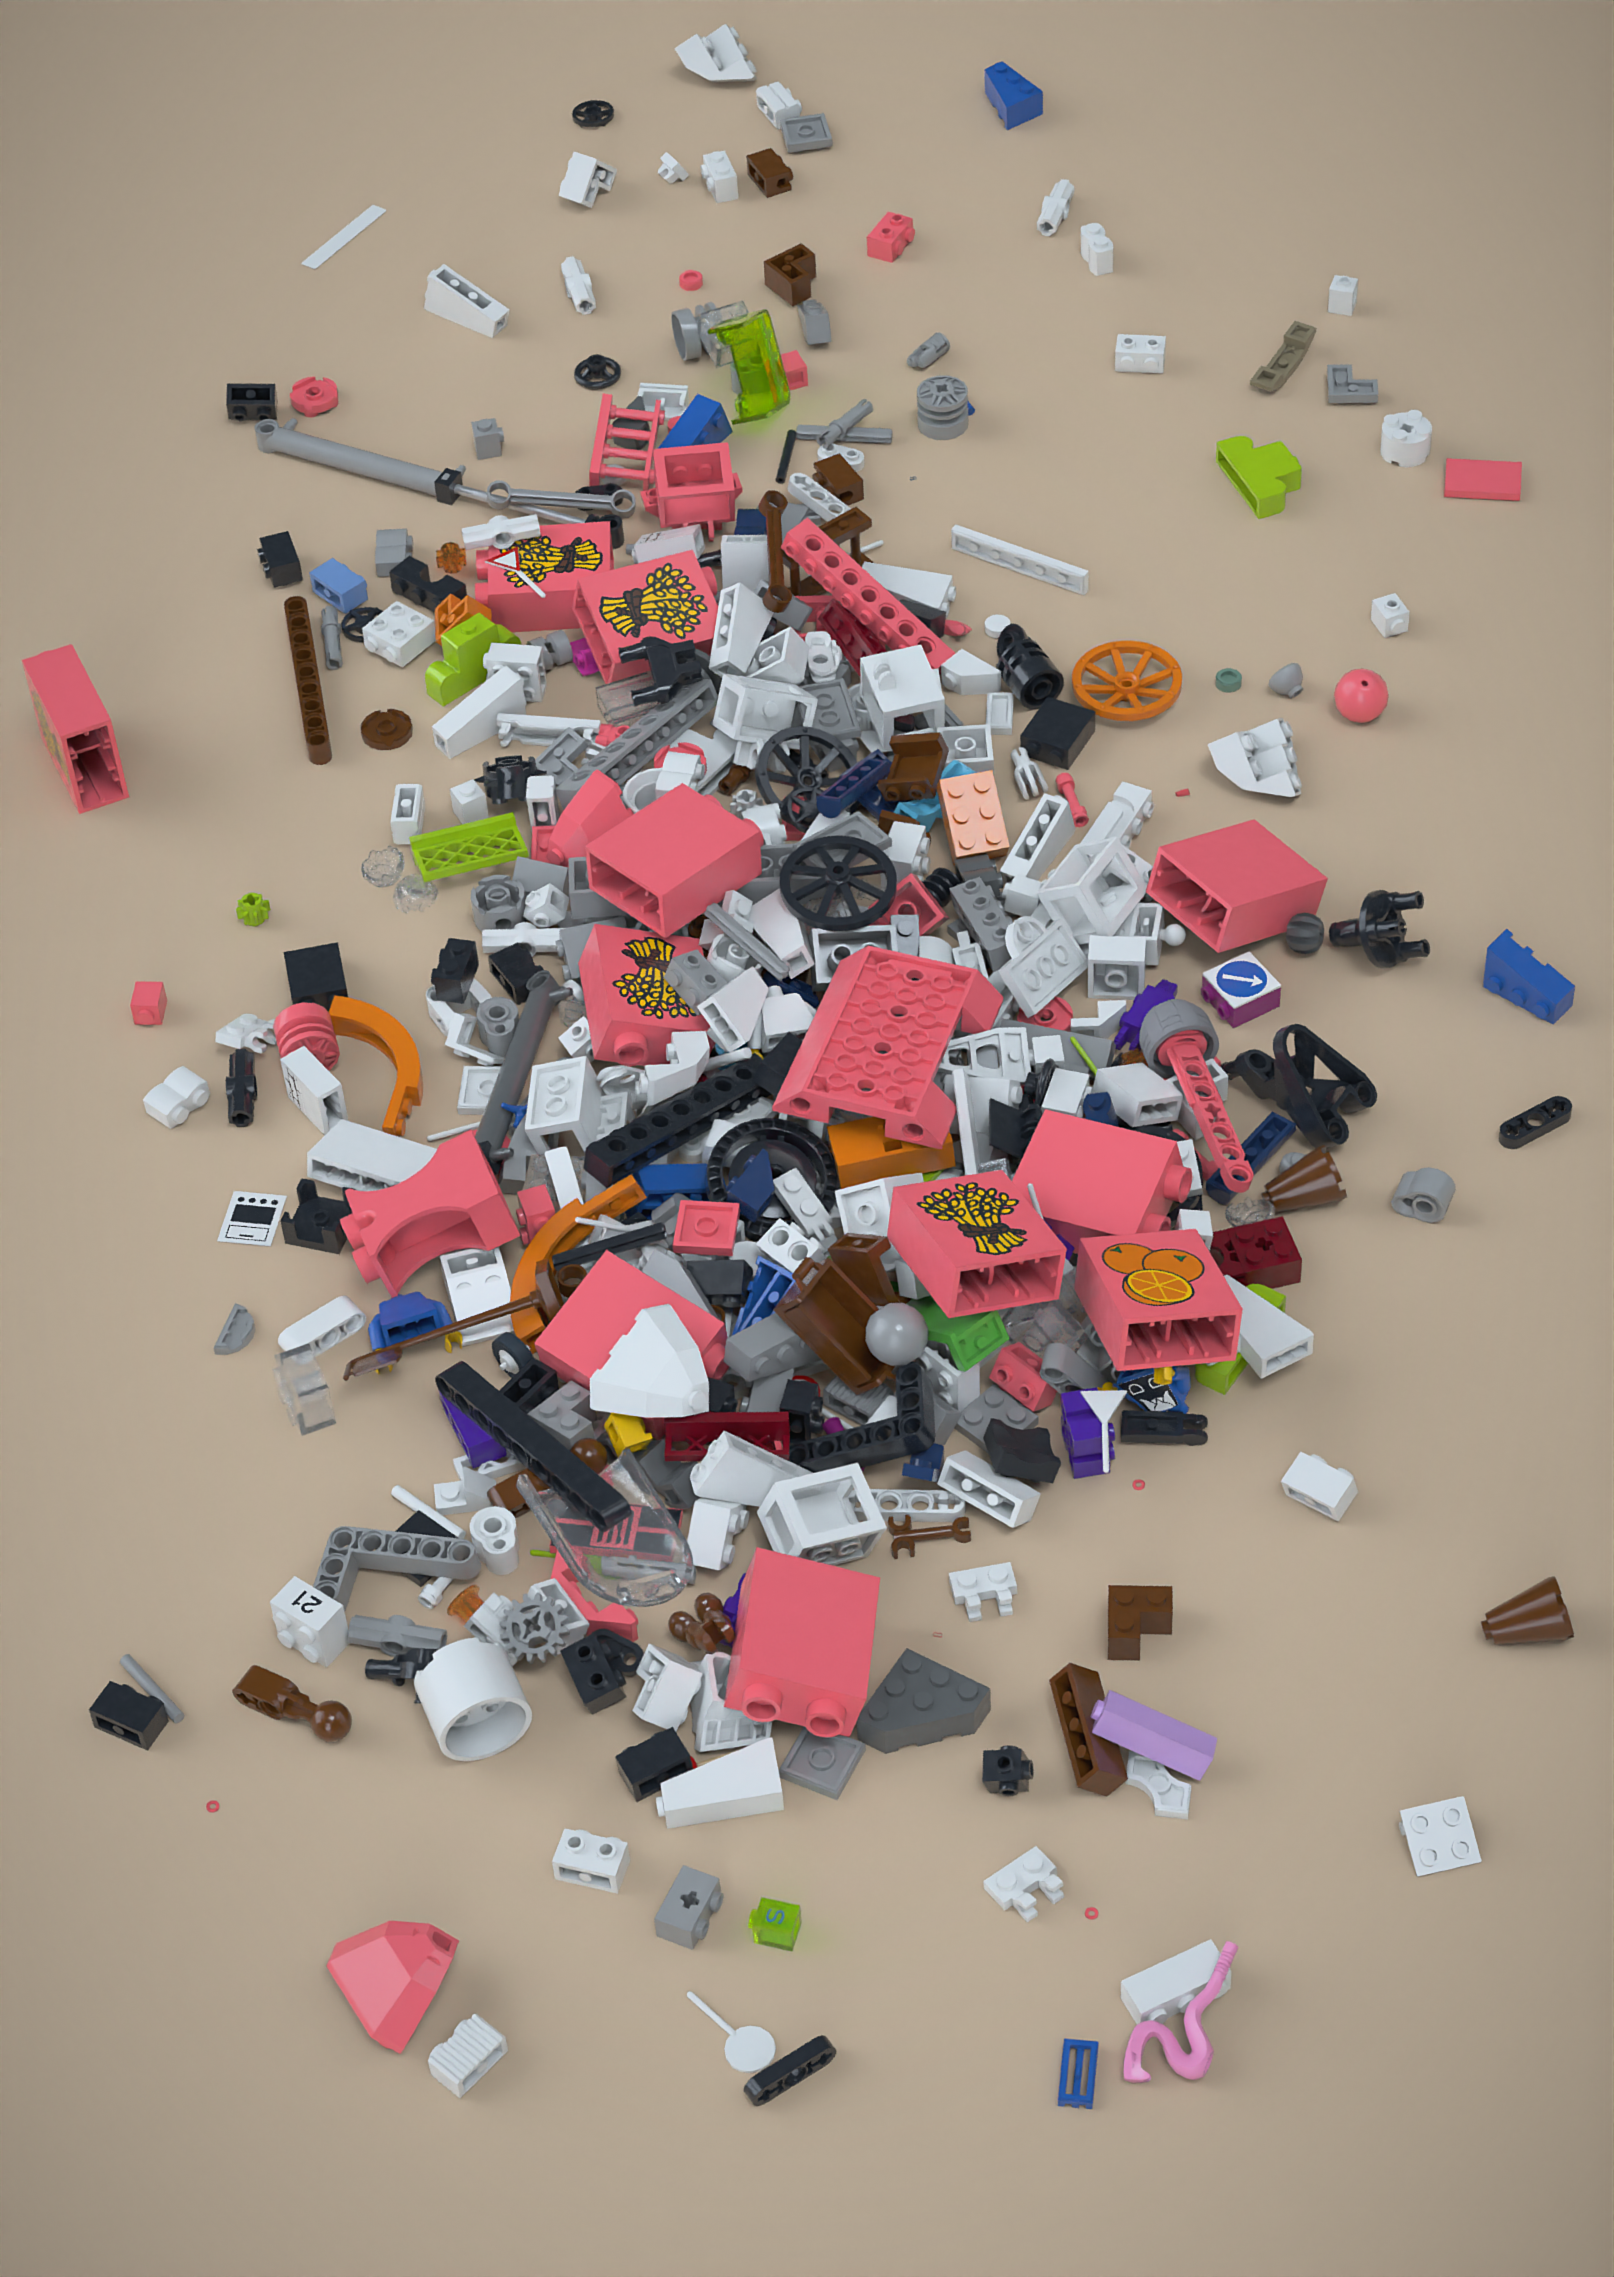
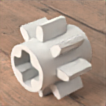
(743, 800)

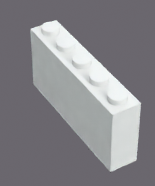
(365, 1158)

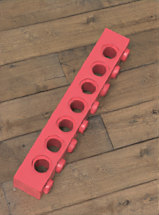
(861, 593)

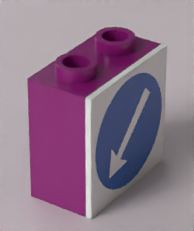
(1241, 989)

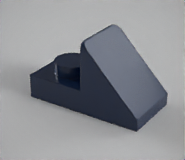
(926, 1464)

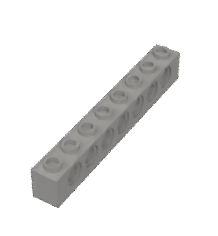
(644, 738)

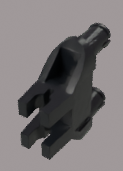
(667, 668)

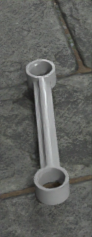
(560, 499)

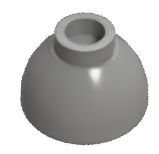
(1287, 680)

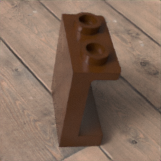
(915, 767)
(860, 1260)

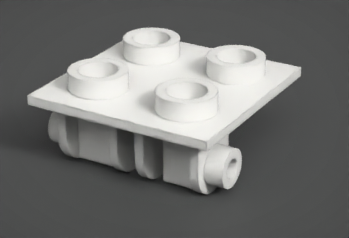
(1440, 1836)

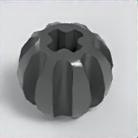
(1305, 933)

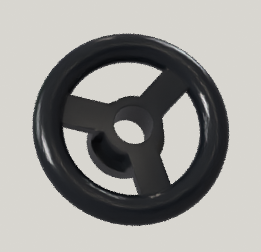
(596, 369)
(1038, 1083)

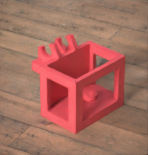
(694, 486)

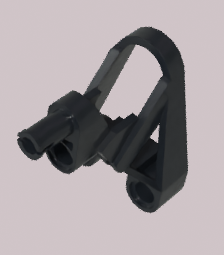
(1288, 1076)

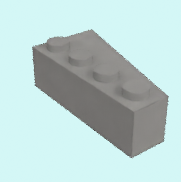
(767, 1349)

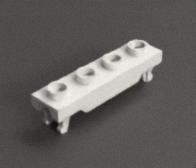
(543, 729)

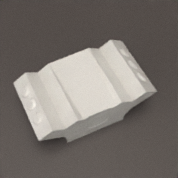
(712, 1722)

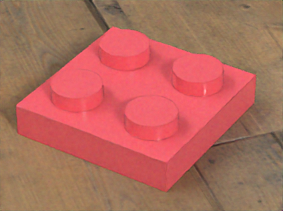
(706, 1228)

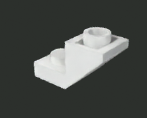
(1107, 1022)

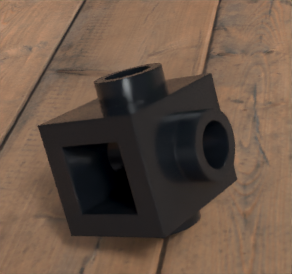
(1007, 1770)

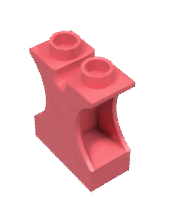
(435, 1211)

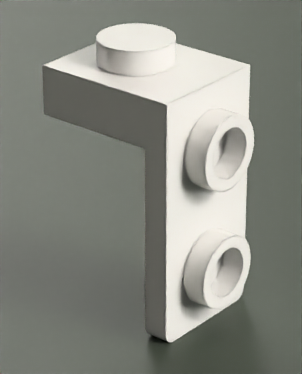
(459, 1036)

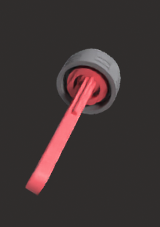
(1178, 1040)

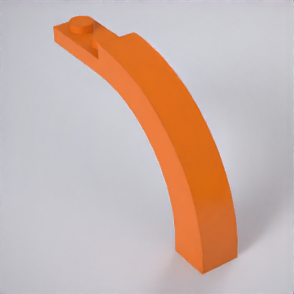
(387, 1034)
(560, 1235)

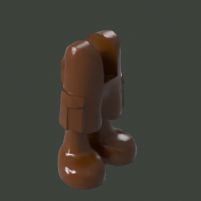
(710, 1630)

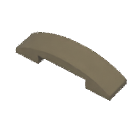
(1287, 359)

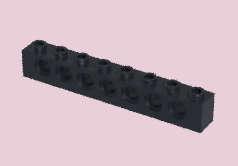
(674, 1123)

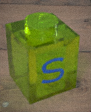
(775, 1924)

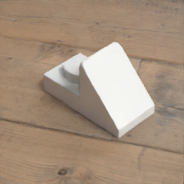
(463, 1495)

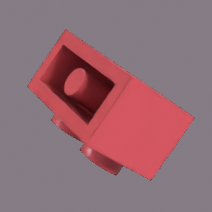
(890, 237)
(533, 1211)
(1019, 1374)

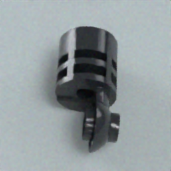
(1027, 668)

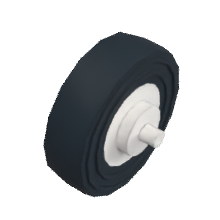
(511, 1353)

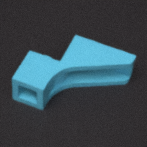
(928, 809)

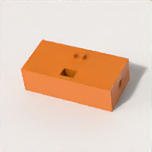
(867, 1155)

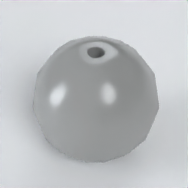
(896, 1334)

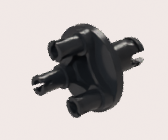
(1382, 929)

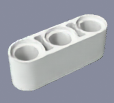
(324, 1326)

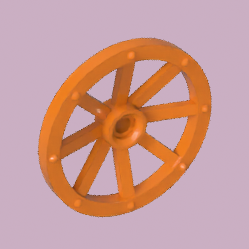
(1127, 684)

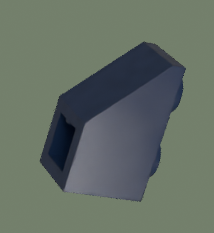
(754, 1187)

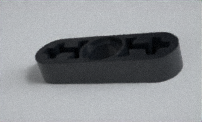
(1529, 1132)
(790, 2070)

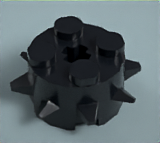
(508, 778)

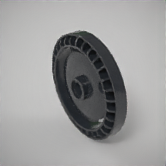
(788, 1148)

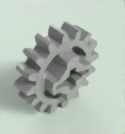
(529, 1639)

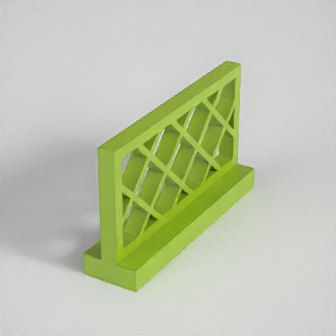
(474, 837)

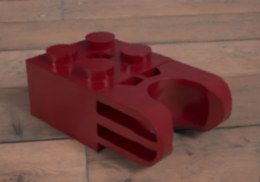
(1258, 1253)

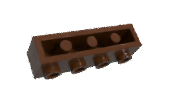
(1094, 1759)

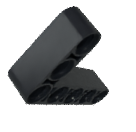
(882, 1440)

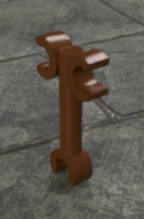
(906, 1537)

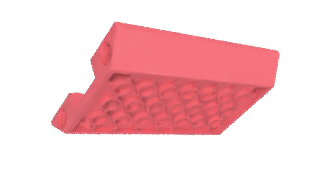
(860, 1021)

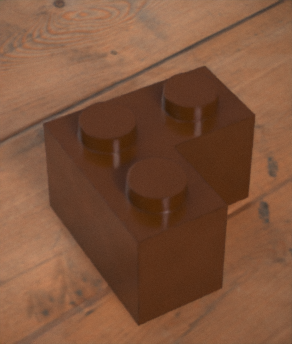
(791, 273)
(1136, 1612)

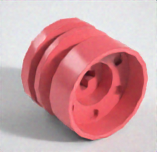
(309, 1027)

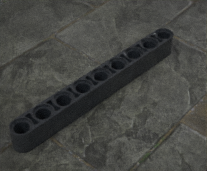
(533, 1446)

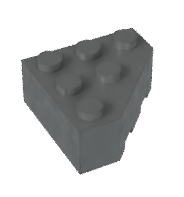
(921, 1705)

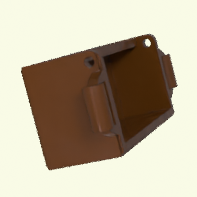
(832, 1321)

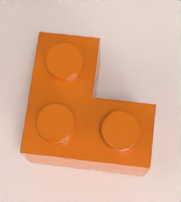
(454, 611)

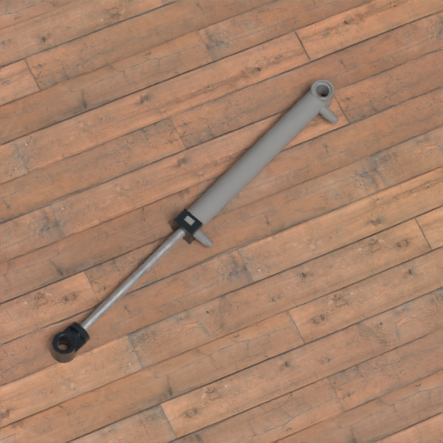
(444, 485)

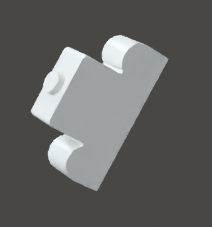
(718, 754)

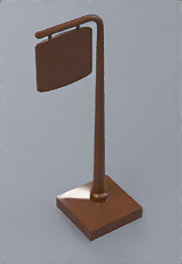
(546, 1296)

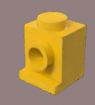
(627, 1432)

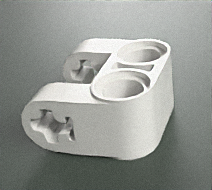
(442, 1012)

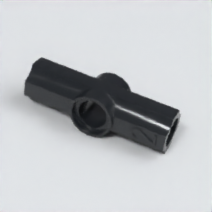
(241, 1088)

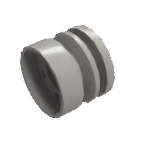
(686, 331)
(942, 407)

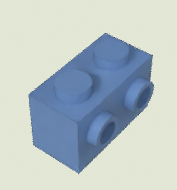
(339, 585)

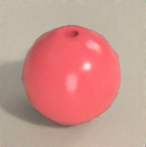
(1361, 695)

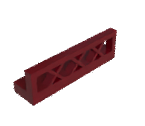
(849, 633)
(701, 1428)

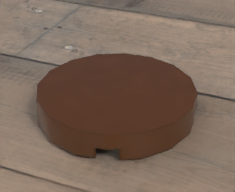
(386, 729)

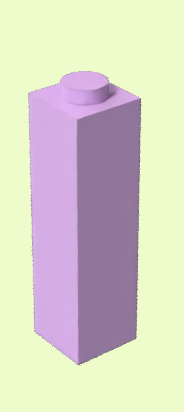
(1153, 1735)

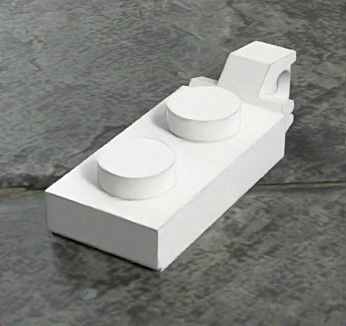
(969, 954)

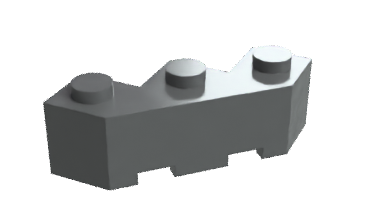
(666, 1477)

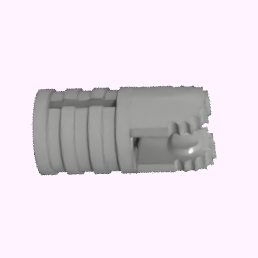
(929, 351)

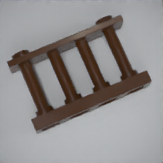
(839, 529)

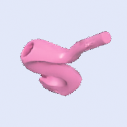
(1190, 2065)

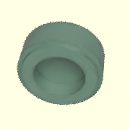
(1228, 680)

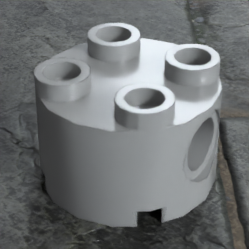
(498, 903)

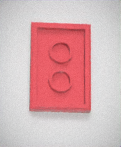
(1483, 479)

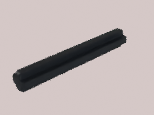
(615, 1245)

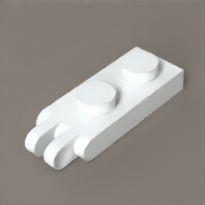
(803, 1205)

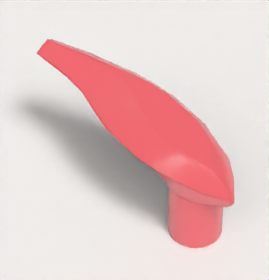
(956, 628)

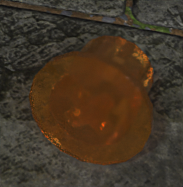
(466, 1603)

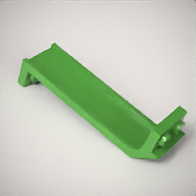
(967, 1336)

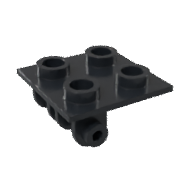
(1011, 1128)

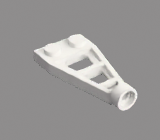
(1011, 1049)

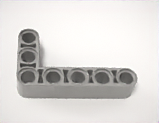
(390, 1558)

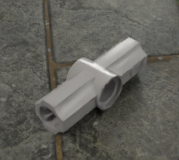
(394, 1635)

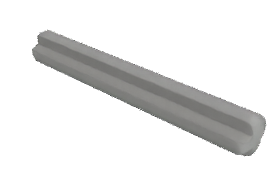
(854, 434)
(747, 941)

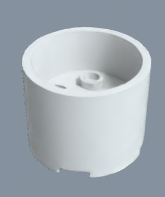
(473, 1700)

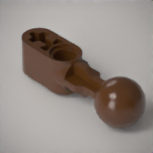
(508, 1496)
(280, 1697)

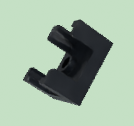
(316, 1220)

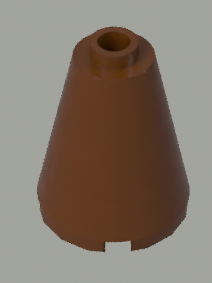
(1306, 1183)
(1530, 1616)

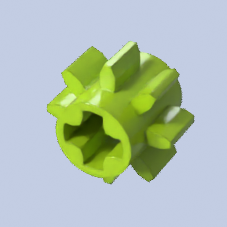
(253, 909)

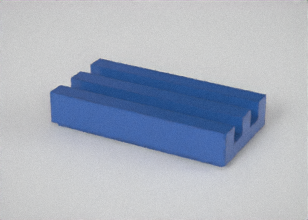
(1075, 2098)

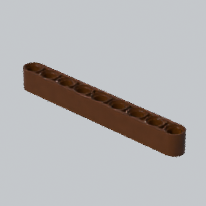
(308, 680)

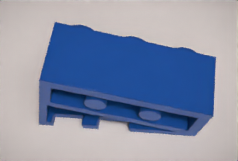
(1012, 95)
(699, 425)
(1525, 981)
(665, 1180)
(765, 1293)

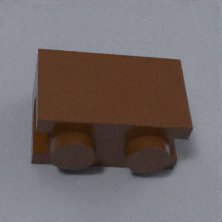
(769, 172)
(839, 479)

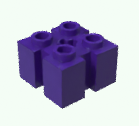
(1083, 1435)

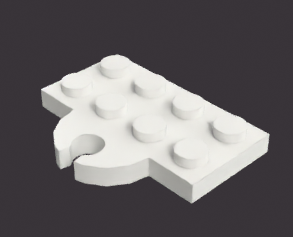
(1041, 962)

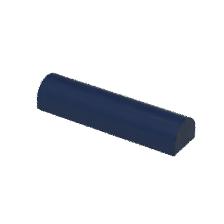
(852, 787)
(1258, 1150)

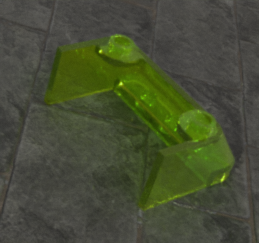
(756, 363)

